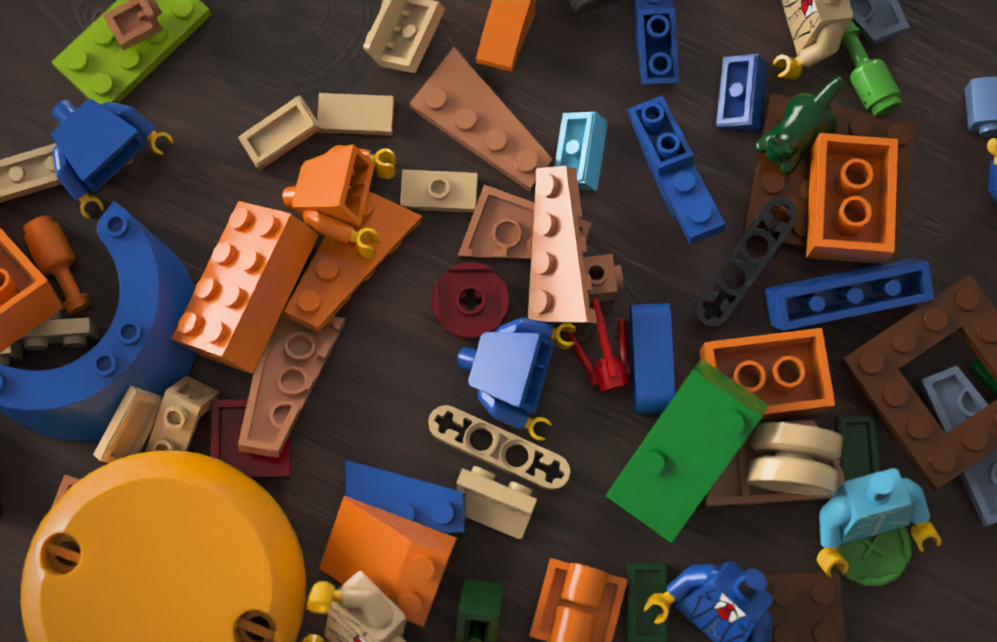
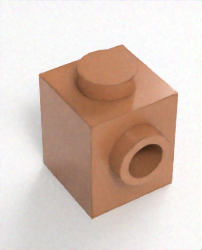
(604, 277)

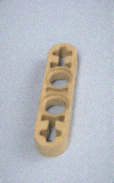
(501, 443)

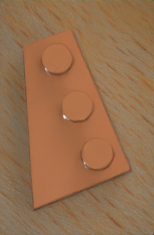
(503, 227)

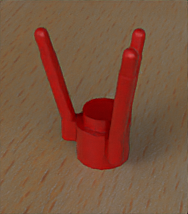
(610, 372)

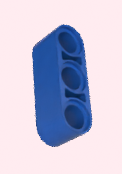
(651, 357)

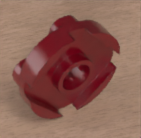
(454, 286)

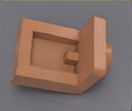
(134, 21)

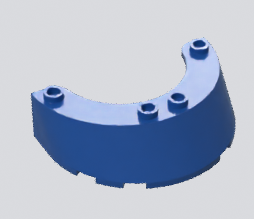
(136, 350)

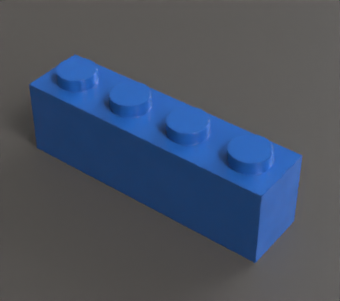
(849, 293)

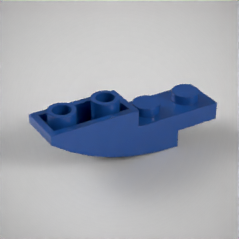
(656, 41)
(674, 170)

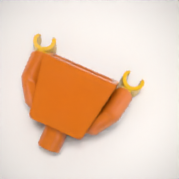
(335, 191)

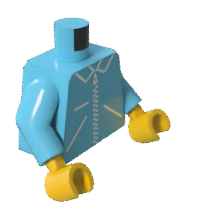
(869, 508)

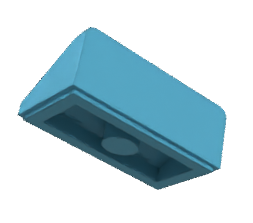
(582, 146)

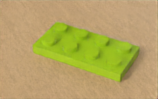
(107, 72)

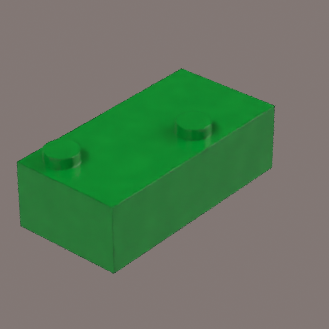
(687, 450)

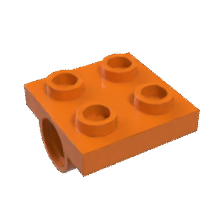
(577, 604)

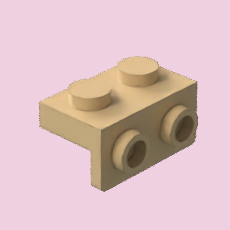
(403, 33)
(494, 504)

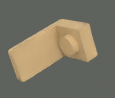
(179, 414)

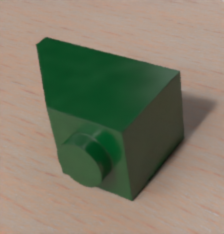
(479, 611)

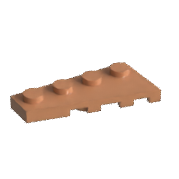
(475, 117)

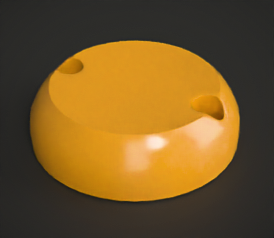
(167, 555)

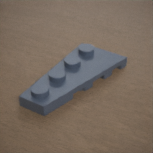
(952, 402)

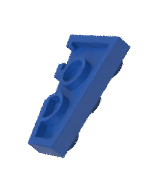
(407, 497)

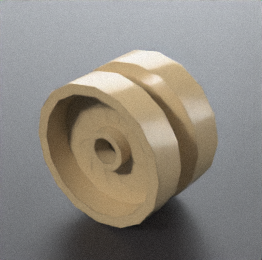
(794, 459)

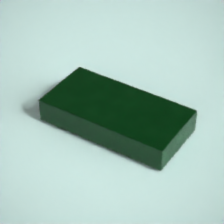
(859, 445)
(642, 582)

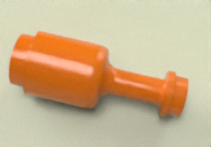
(54, 256)

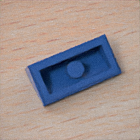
(742, 93)

